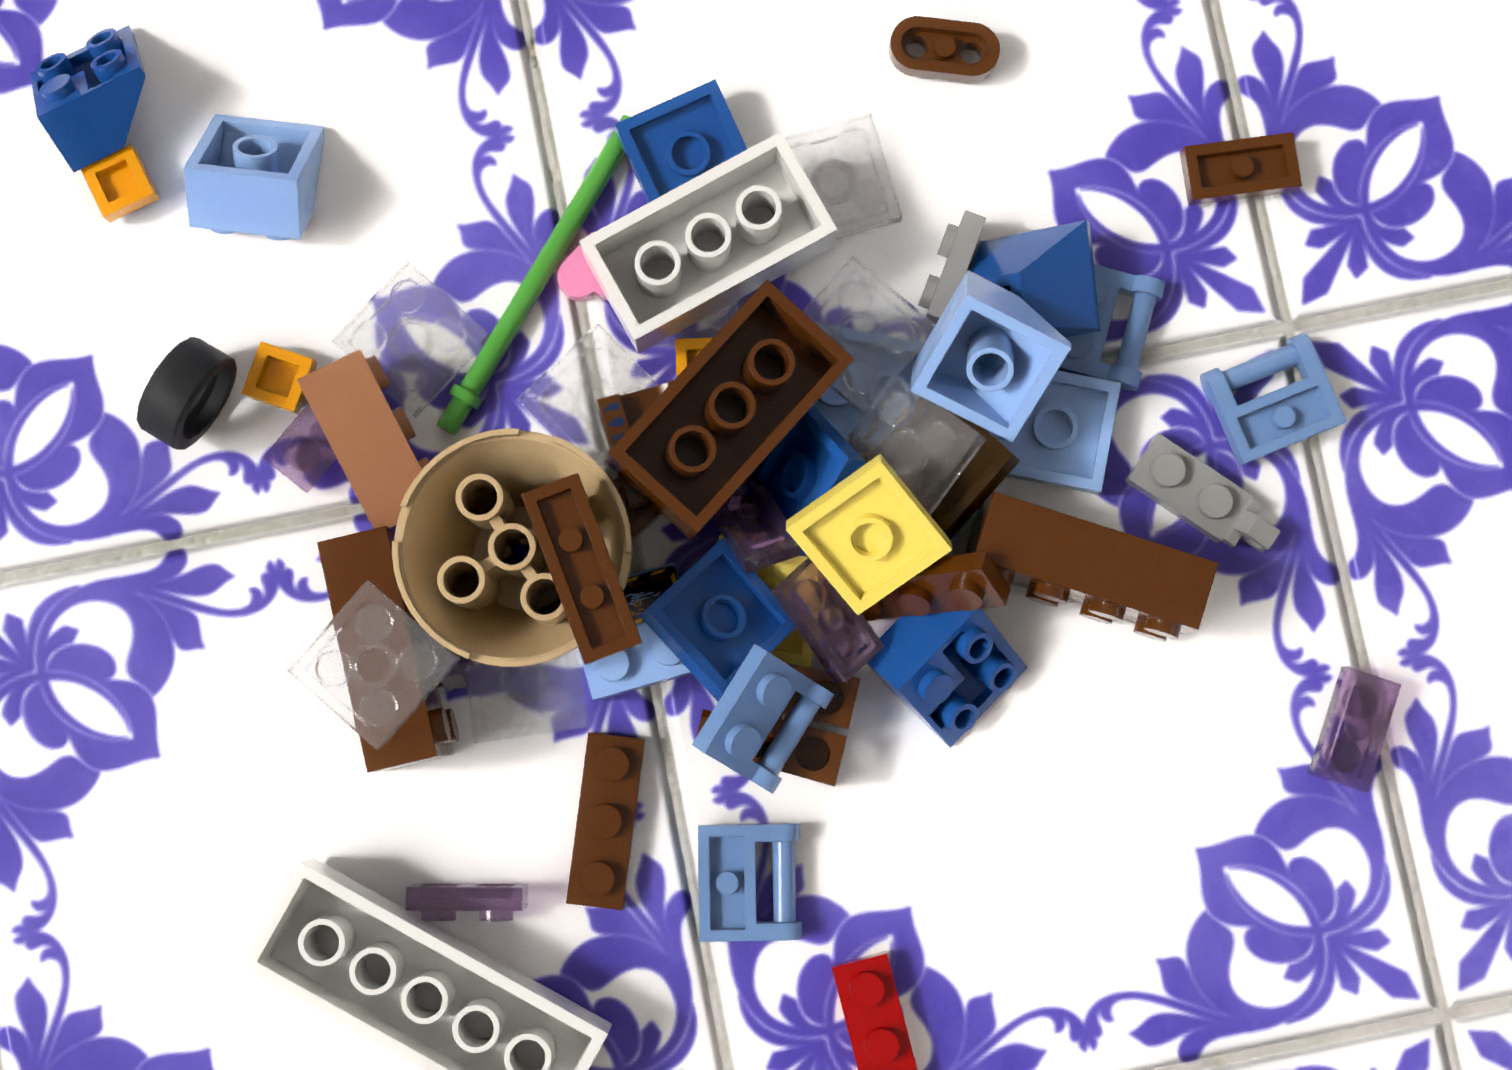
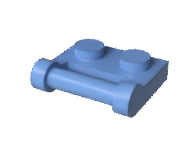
(1088, 348)
(1281, 415)
(750, 712)
(729, 882)

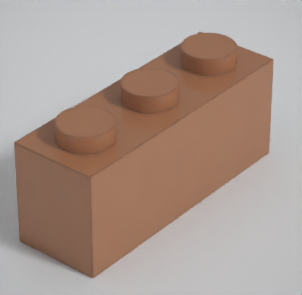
(365, 433)

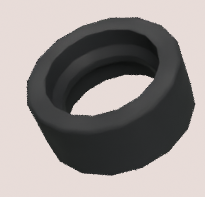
(186, 393)

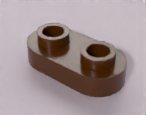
(943, 44)

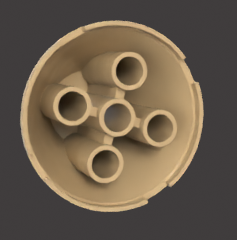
(461, 536)

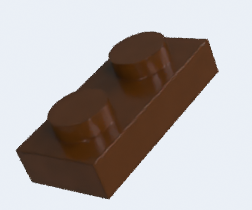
(1240, 168)

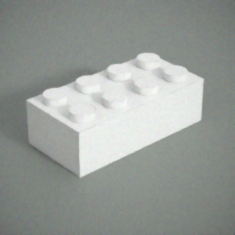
(709, 242)

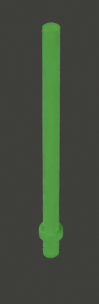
(467, 394)

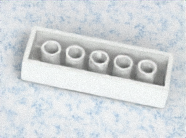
(414, 982)

